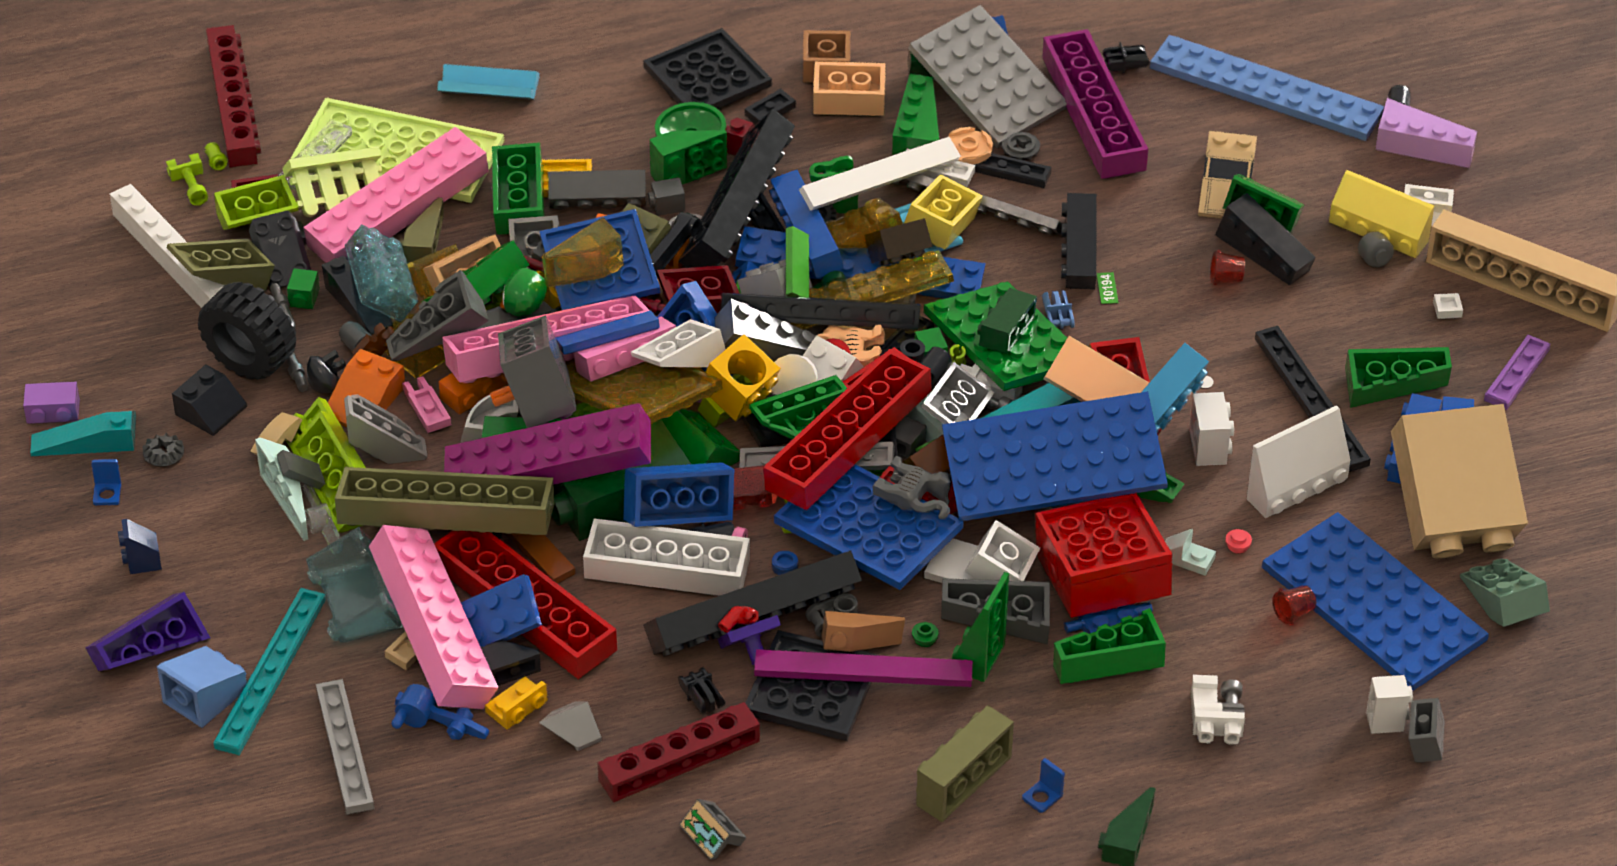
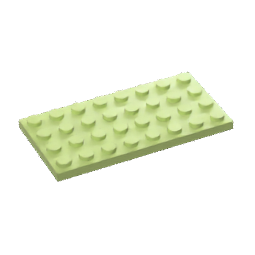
(395, 135)

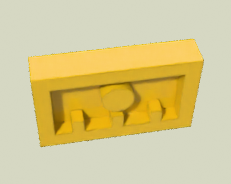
(517, 702)

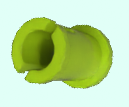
(217, 159)
(957, 355)

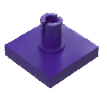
(750, 636)

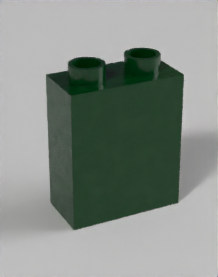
(603, 495)

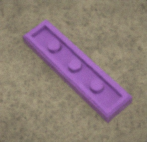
(1517, 371)

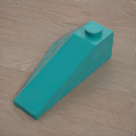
(90, 435)

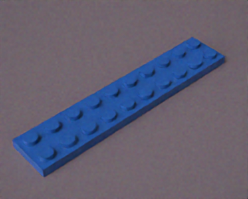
(769, 246)

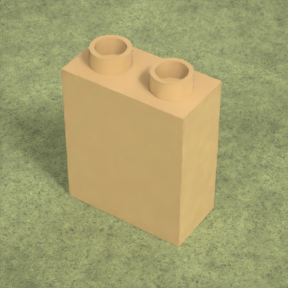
(1459, 479)

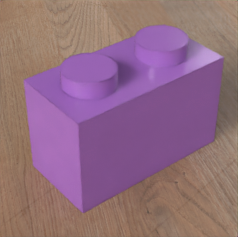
(51, 402)

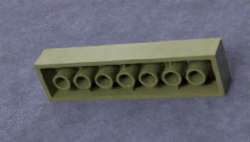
(445, 500)

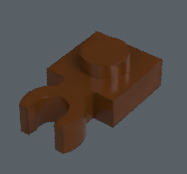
(377, 342)

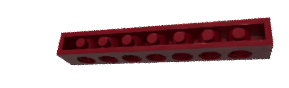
(232, 96)

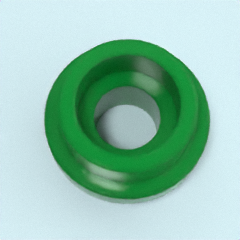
(925, 634)

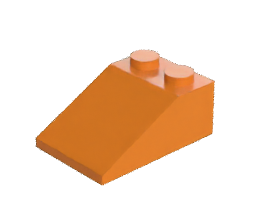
(369, 377)

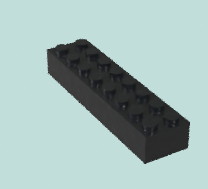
(738, 192)
(768, 597)

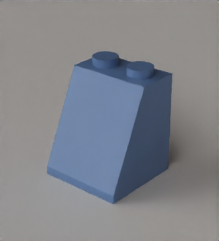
(200, 684)

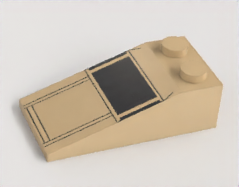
(1225, 157)

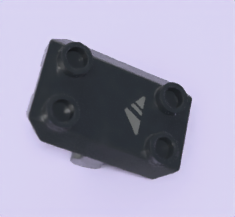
(281, 243)

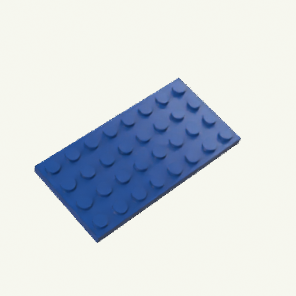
(1054, 456)
(1376, 601)

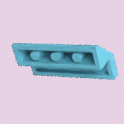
(489, 81)

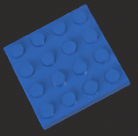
(632, 279)

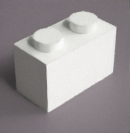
(1388, 704)

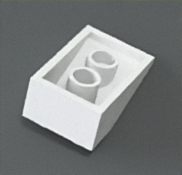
(684, 346)

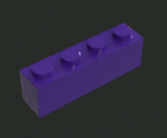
(155, 631)

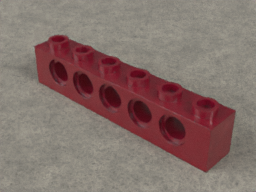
(678, 752)

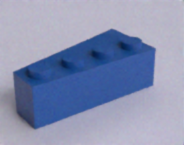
(688, 304)

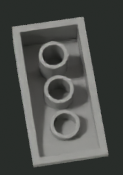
(957, 396)

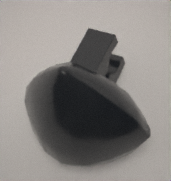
(323, 372)

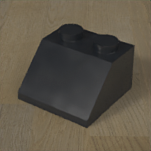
(208, 400)

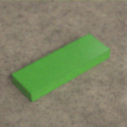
(797, 263)

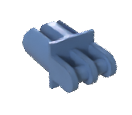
(1060, 311)

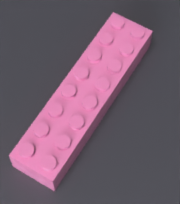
(400, 194)
(477, 353)
(433, 617)

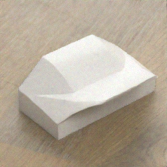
(1439, 197)

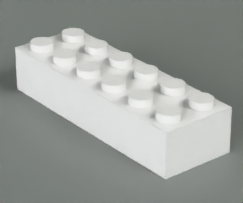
(666, 558)

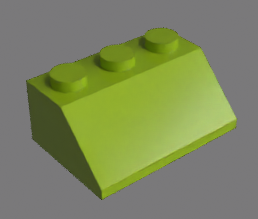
(258, 199)

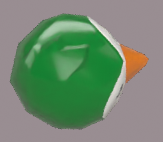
(523, 292)

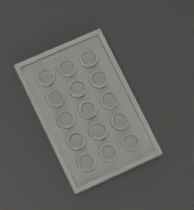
(988, 75)

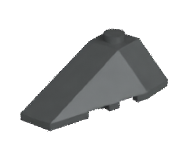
(450, 311)

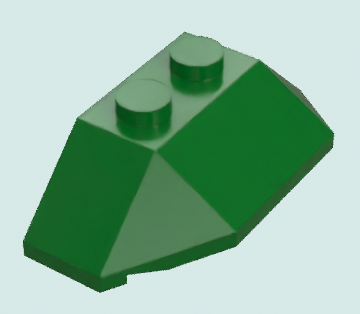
(797, 408)

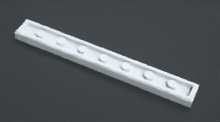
(879, 173)

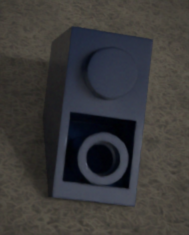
(140, 549)

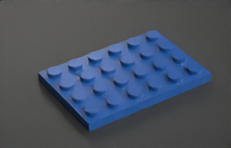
(882, 536)

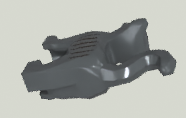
(912, 485)

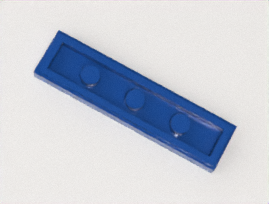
(607, 332)

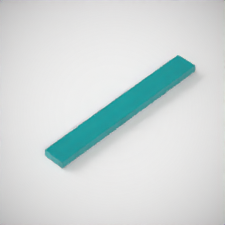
(269, 671)

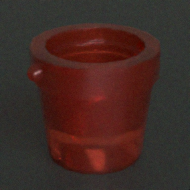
(1226, 268)
(1293, 603)

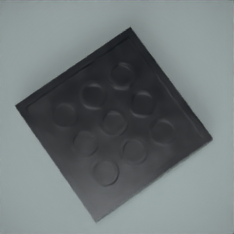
(708, 71)
(808, 704)

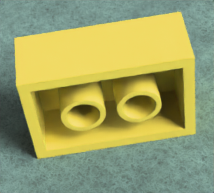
(946, 208)

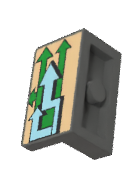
(710, 828)

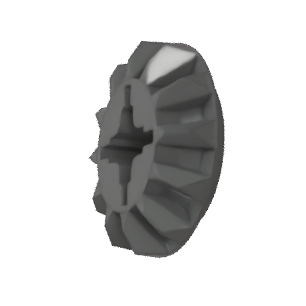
(1024, 140)
(156, 456)

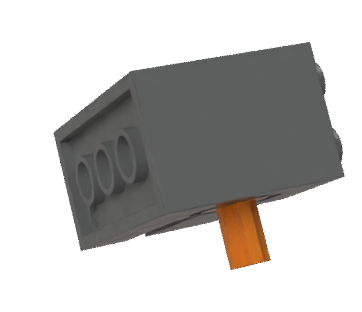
(534, 373)

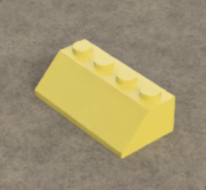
(1371, 206)

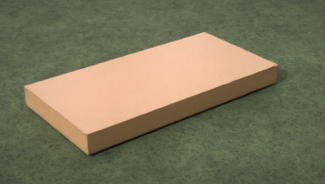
(1090, 374)

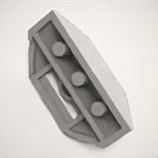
(381, 432)

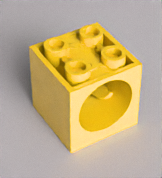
(747, 360)

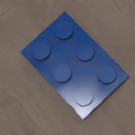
(503, 611)

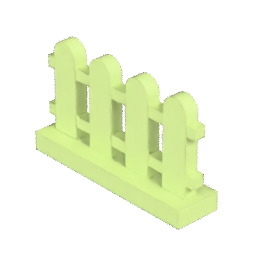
(322, 167)

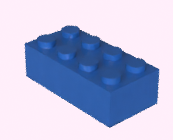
(678, 494)

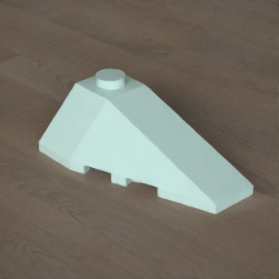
(285, 489)

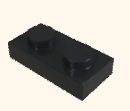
(779, 101)

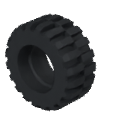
(247, 330)

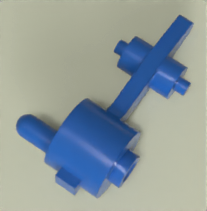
(419, 705)

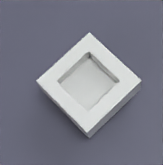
(1448, 305)

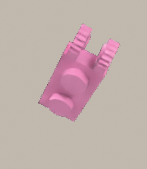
(427, 405)

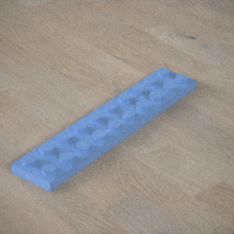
(1267, 87)

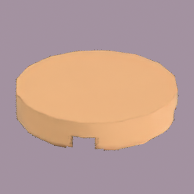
(972, 145)

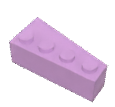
(1424, 136)

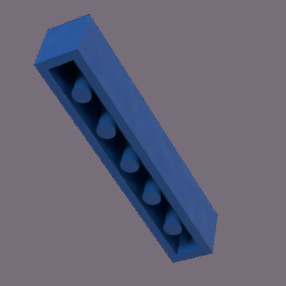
(791, 206)

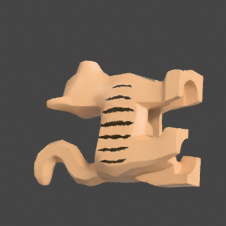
(858, 341)

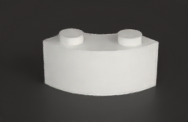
(485, 407)

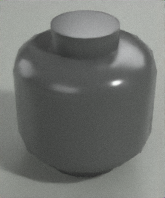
(1375, 249)

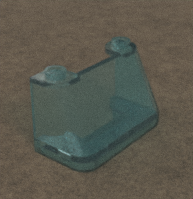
(353, 588)

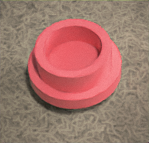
(1238, 541)

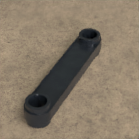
(684, 227)

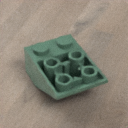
(1507, 591)

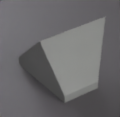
(574, 724)

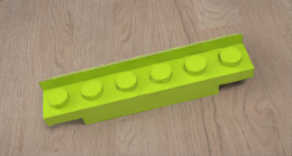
(326, 443)

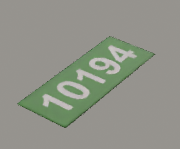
(1107, 287)

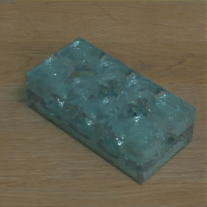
(381, 273)

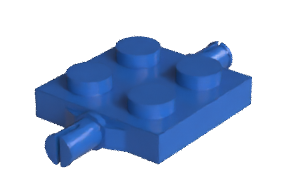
(1089, 622)

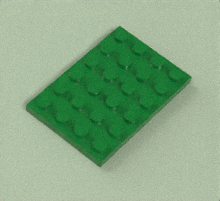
(1027, 359)

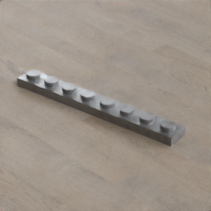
(1001, 209)

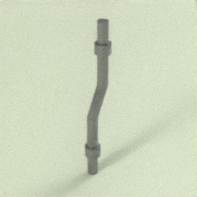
(295, 369)

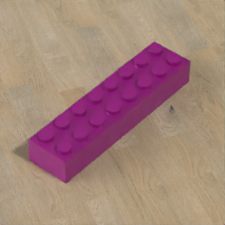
(1095, 104)
(560, 449)

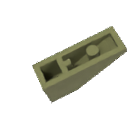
(424, 233)

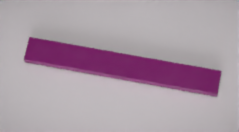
(863, 668)

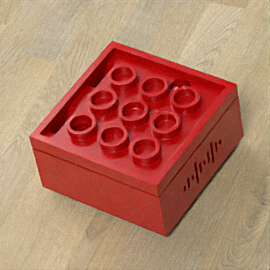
(1103, 554)

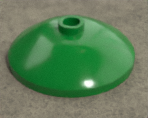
(690, 117)

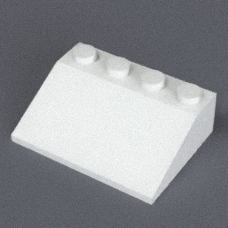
(1298, 463)

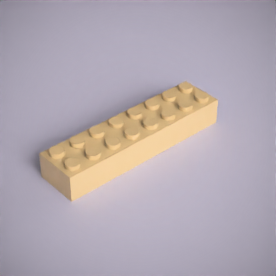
(1524, 270)

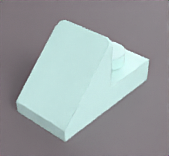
(1190, 555)

